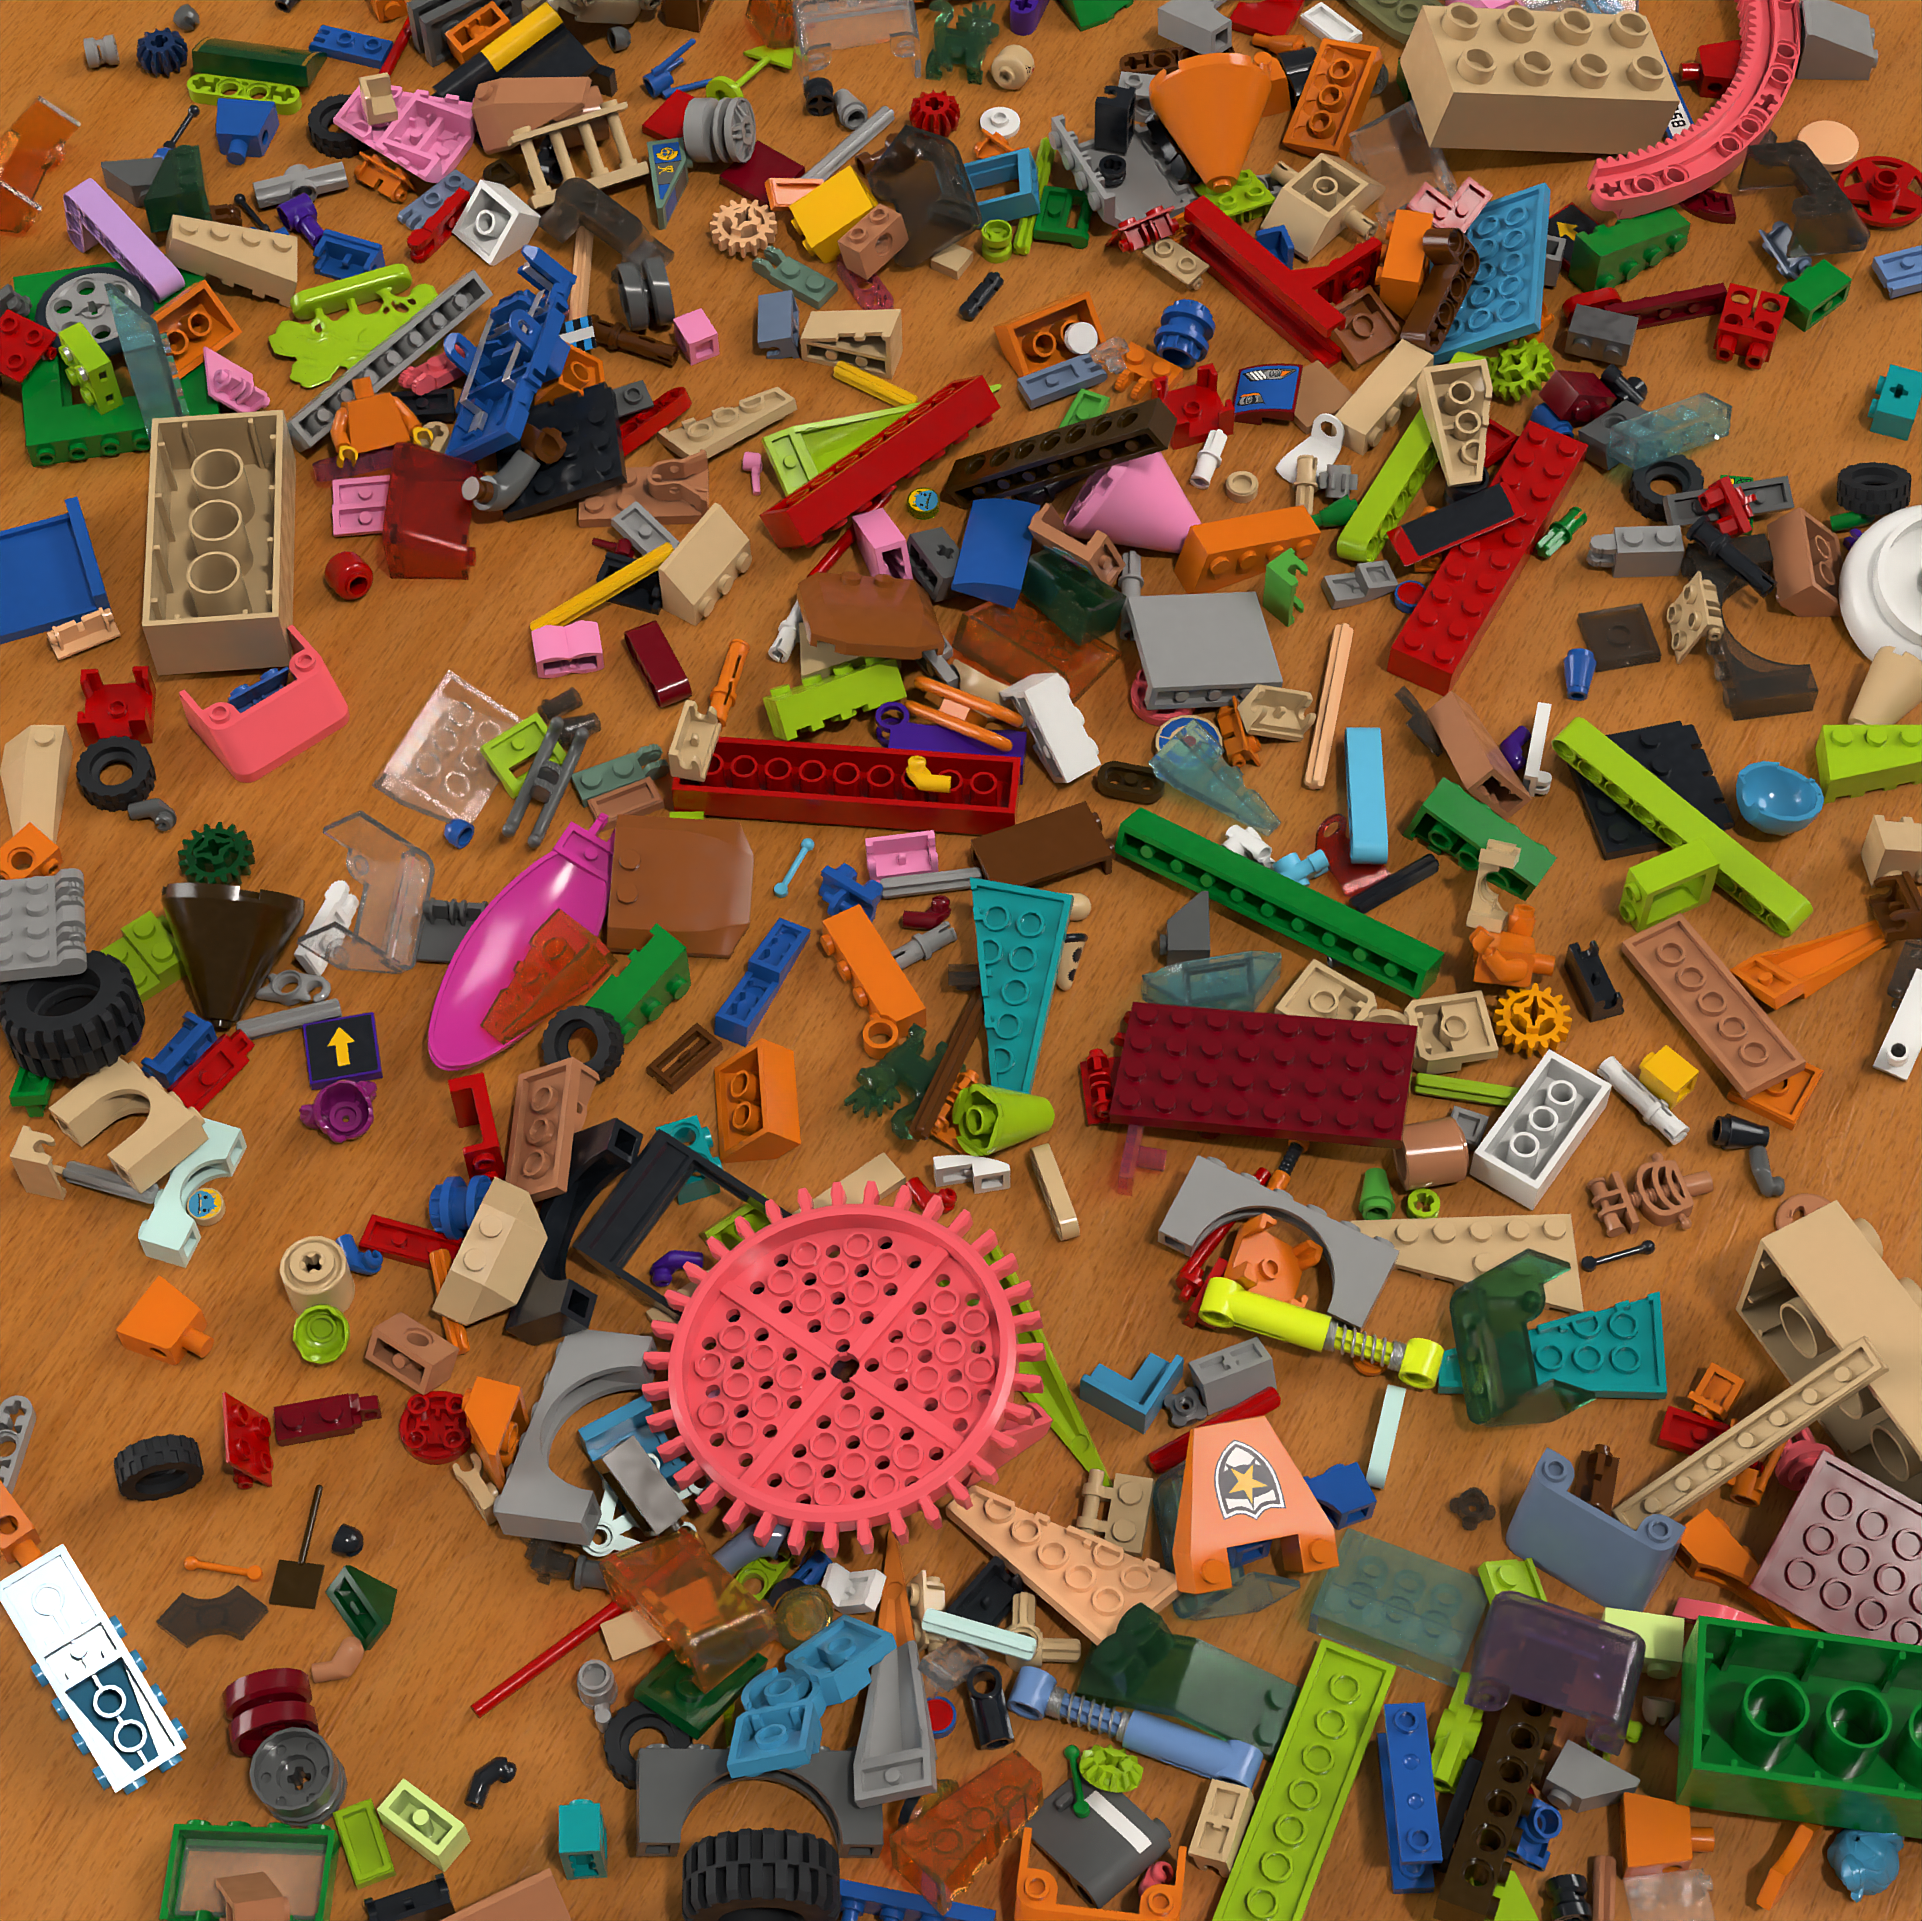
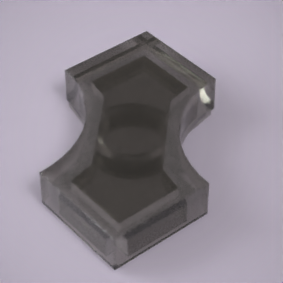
(194, 1618)

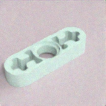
(1385, 1436)

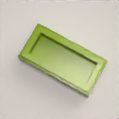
(364, 1843)

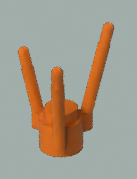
(1751, 1483)

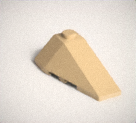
(1456, 412)
(36, 777)

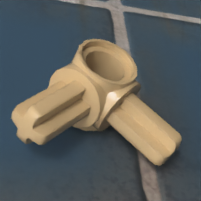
(1047, 1648)

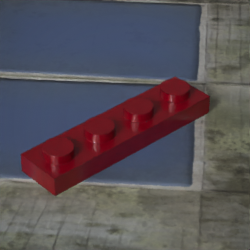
(1674, 306)

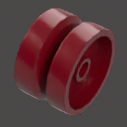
(266, 1704)

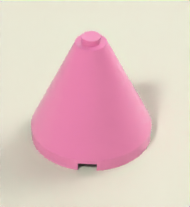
(1133, 505)

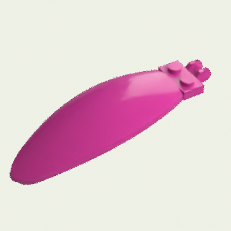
(568, 878)

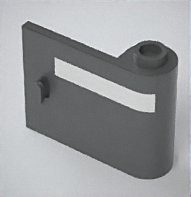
(1102, 1849)

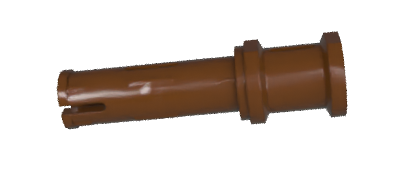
(618, 337)

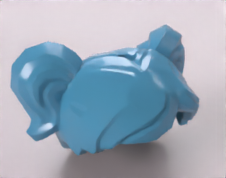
(1865, 1865)

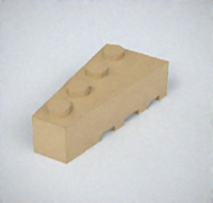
(235, 255)

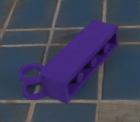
(938, 738)

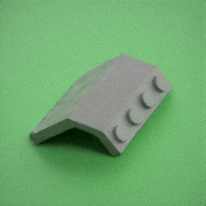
(1146, 181)

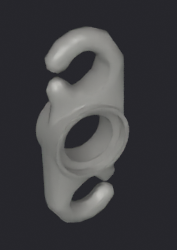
(305, 982)

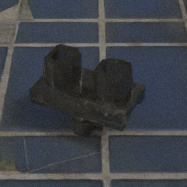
(549, 1559)

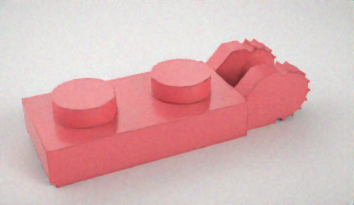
(432, 374)

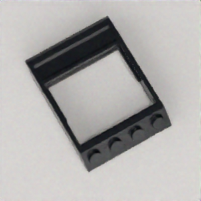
(640, 1203)

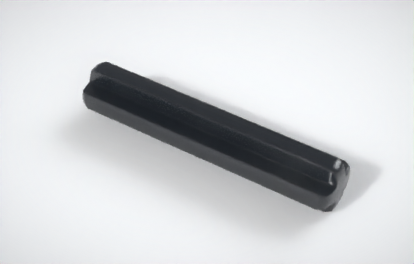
(1394, 884)

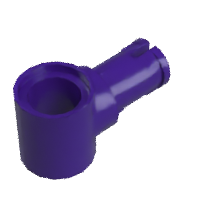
(301, 215)

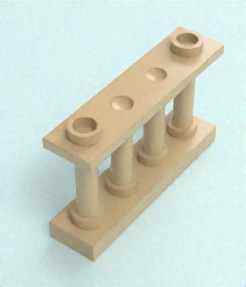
(601, 177)

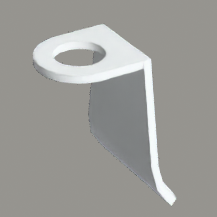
(1319, 445)

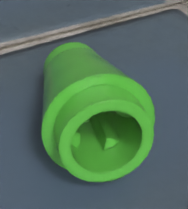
(1376, 1196)

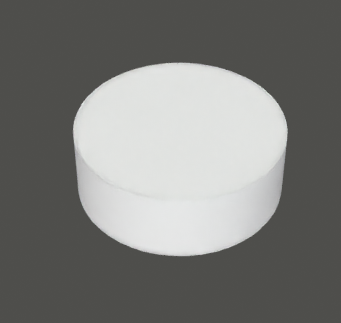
(1080, 338)

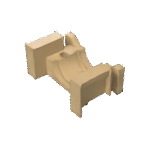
(1485, 905)

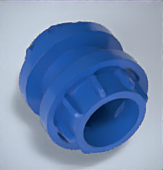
(1184, 333)
(456, 1204)

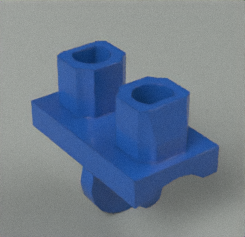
(843, 892)

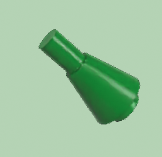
(1336, 513)

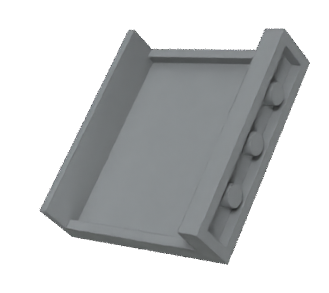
(1201, 648)

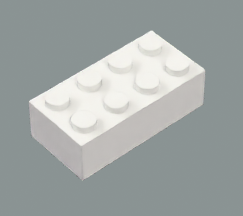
(1540, 1129)

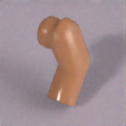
(342, 1664)

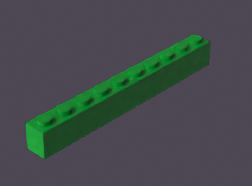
(1279, 903)

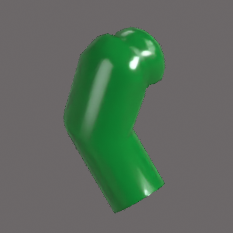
(1850, 520)

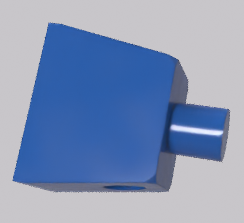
(245, 128)

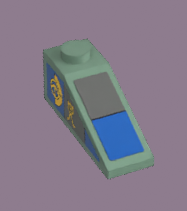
(669, 175)

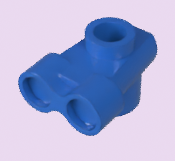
(1542, 1824)

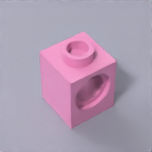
(696, 336)

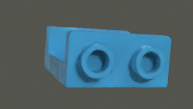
(622, 1423)

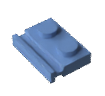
(1900, 271)

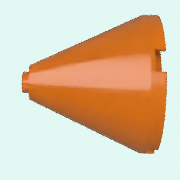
(1213, 112)

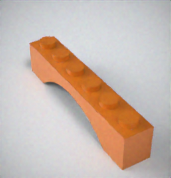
(1716, 1557)

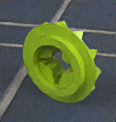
(1110, 1769)

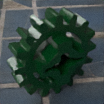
(216, 855)

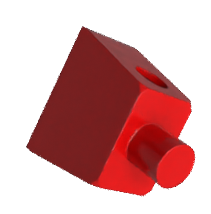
(1712, 68)

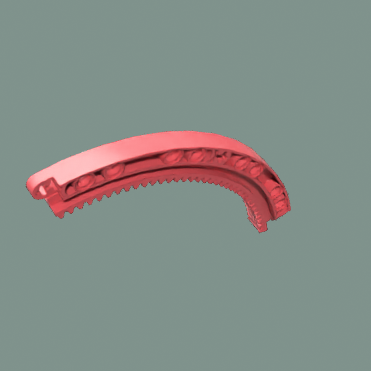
(1722, 137)

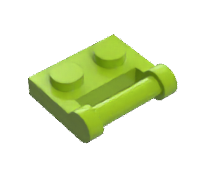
(515, 748)

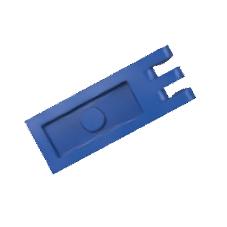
(351, 46)

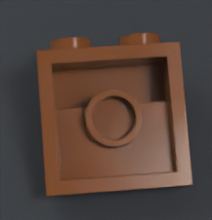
(1368, 327)

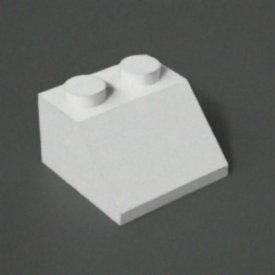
(495, 222)

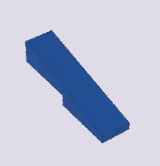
(760, 984)

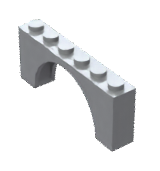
(1196, 25)
(1219, 1196)
(585, 1368)

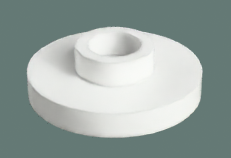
(1000, 120)

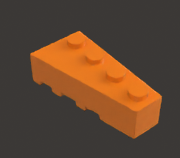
(1242, 546)

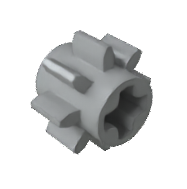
(1338, 481)

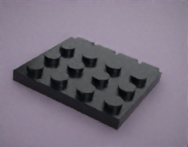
(592, 453)
(1676, 759)

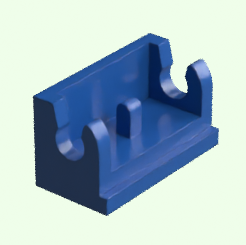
(346, 255)
(181, 1050)

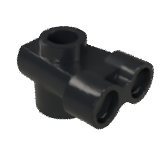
(549, 162)
(1628, 389)

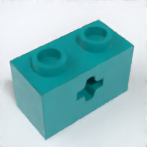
(1897, 404)

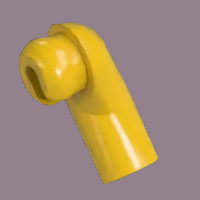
(924, 779)

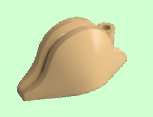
(981, 686)

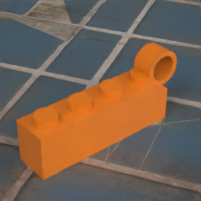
(875, 978)

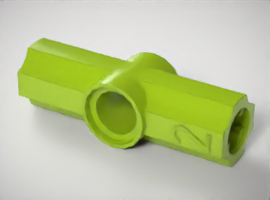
(1455, 1739)

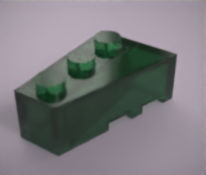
(178, 189)

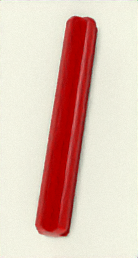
(1176, 1450)

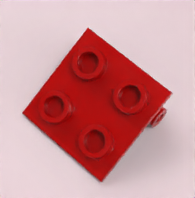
(1135, 234)
(23, 345)
(1099, 1082)
(247, 1443)

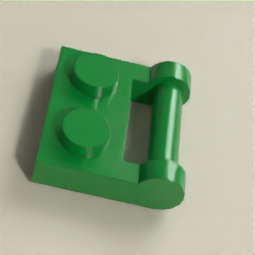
(1055, 215)

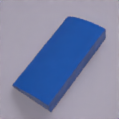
(995, 550)

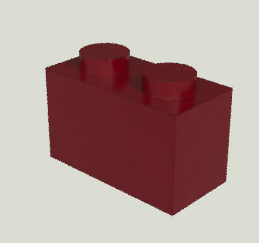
(1577, 395)

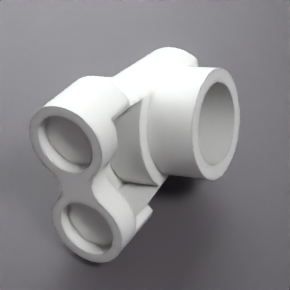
(1249, 845)

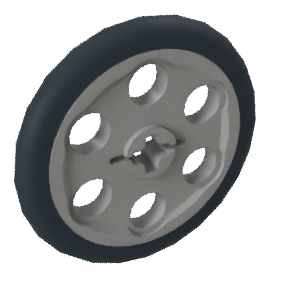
(66, 293)

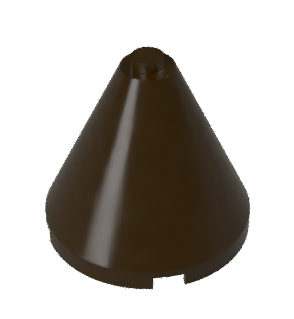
(228, 941)

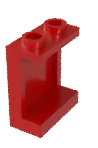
(473, 1108)

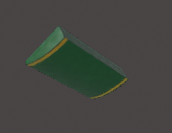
(257, 61)

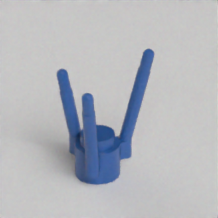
(660, 78)

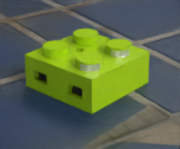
(89, 368)

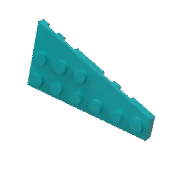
(1019, 960)
(1602, 1351)

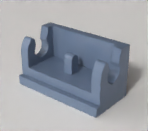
(778, 324)

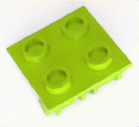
(1245, 200)

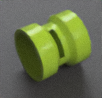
(996, 241)

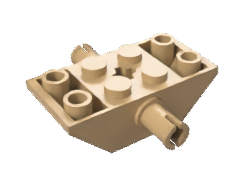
(1322, 203)

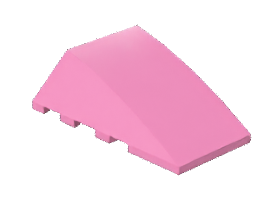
(425, 140)

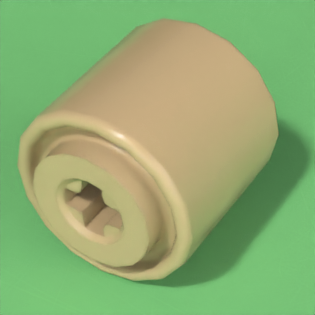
(317, 1273)

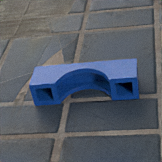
(1342, 1496)

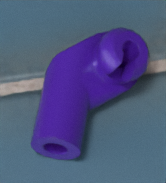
(1512, 747)

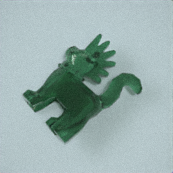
(961, 45)
(898, 1068)

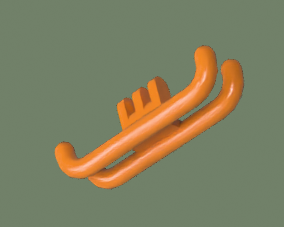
(959, 715)

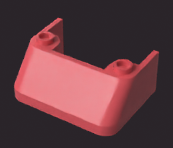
(277, 726)

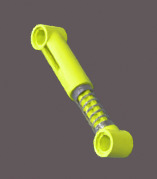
(1230, 1305)

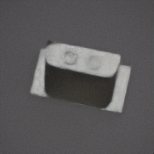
(583, 204)

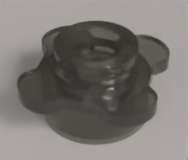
(1477, 1499)

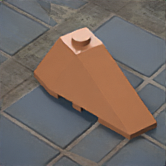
(520, 102)

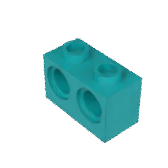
(690, 1131)
(583, 1840)

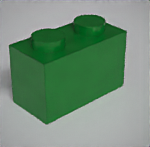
(1815, 294)

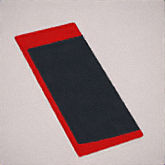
(1455, 523)

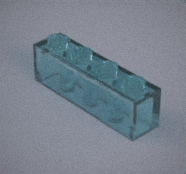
(1669, 430)

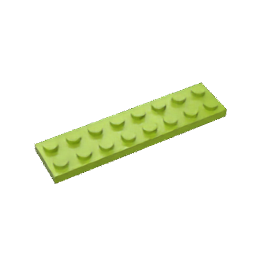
(1307, 1787)

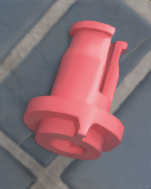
(1798, 1459)

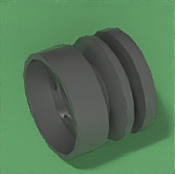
(282, 1765)

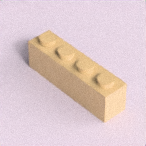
(1382, 397)

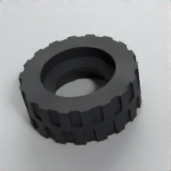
(330, 143)
(1675, 468)
(1873, 488)
(106, 753)
(601, 1023)
(158, 1467)
(621, 1730)

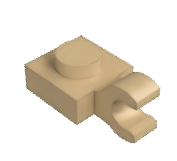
(482, 1494)

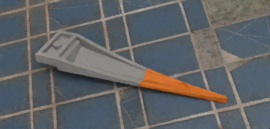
(896, 1732)

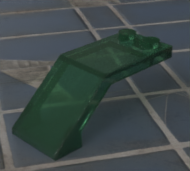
(1208, 1692)

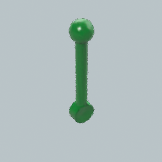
(1081, 1807)

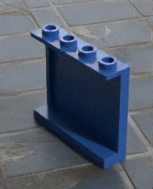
(48, 575)

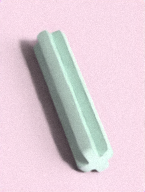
(979, 1634)

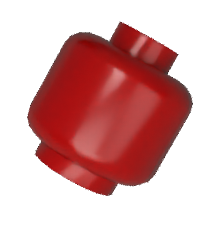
(348, 575)

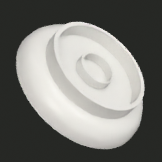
(1884, 585)

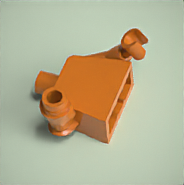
(1509, 955)

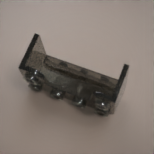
(1824, 214)

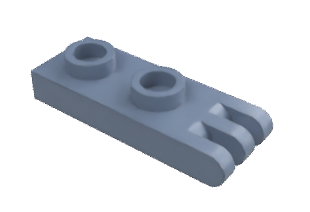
(429, 203)
(1060, 380)

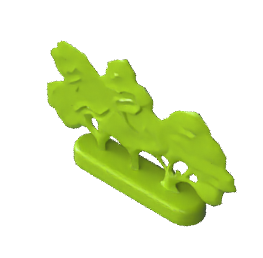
(354, 333)

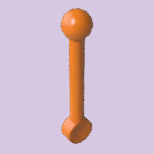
(253, 1573)

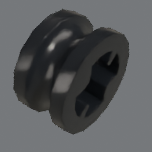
(1113, 169)

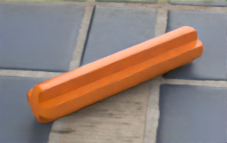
(454, 1332)

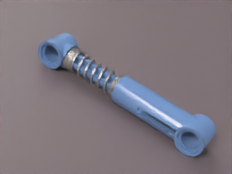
(1230, 1761)

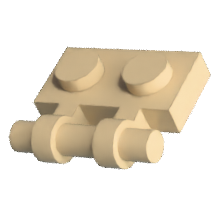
(1127, 1513)

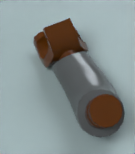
(503, 488)

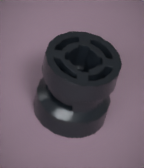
(1568, 1898)

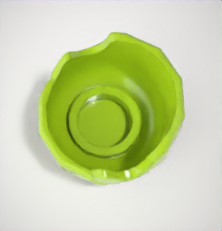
(321, 1333)

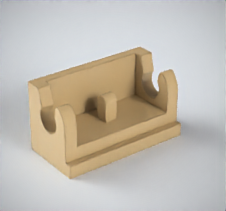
(1276, 712)
(694, 743)
(35, 1166)
(1222, 1826)

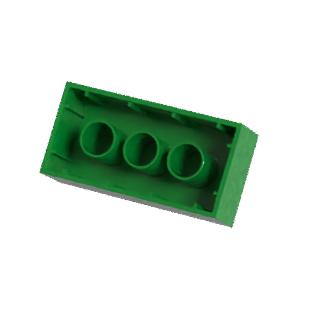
(1801, 1726)

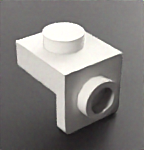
(853, 1591)

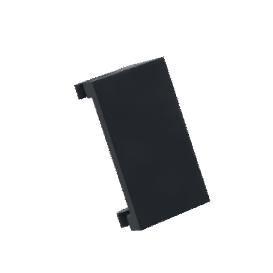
(1115, 119)
(642, 596)
(1592, 983)
(988, 1595)
(420, 1903)

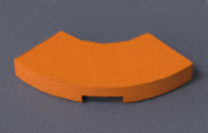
(1789, 1864)

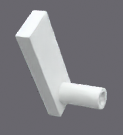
(1905, 1034)

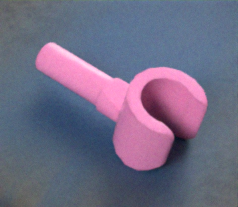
(753, 463)

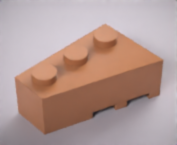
(252, 1898)

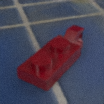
(324, 1418)

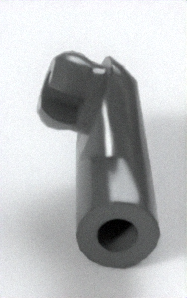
(157, 810)

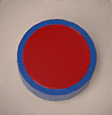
(1408, 595)
(942, 1716)

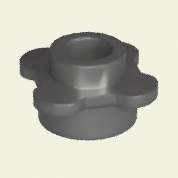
(1188, 1417)

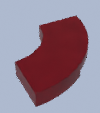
(1711, 206)

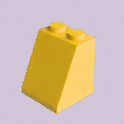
(831, 212)

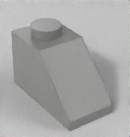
(1585, 1780)

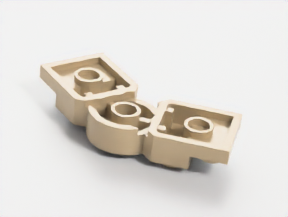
(1449, 1026)

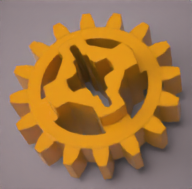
(1549, 1018)

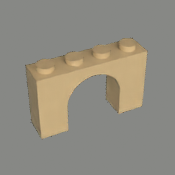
(122, 1090)

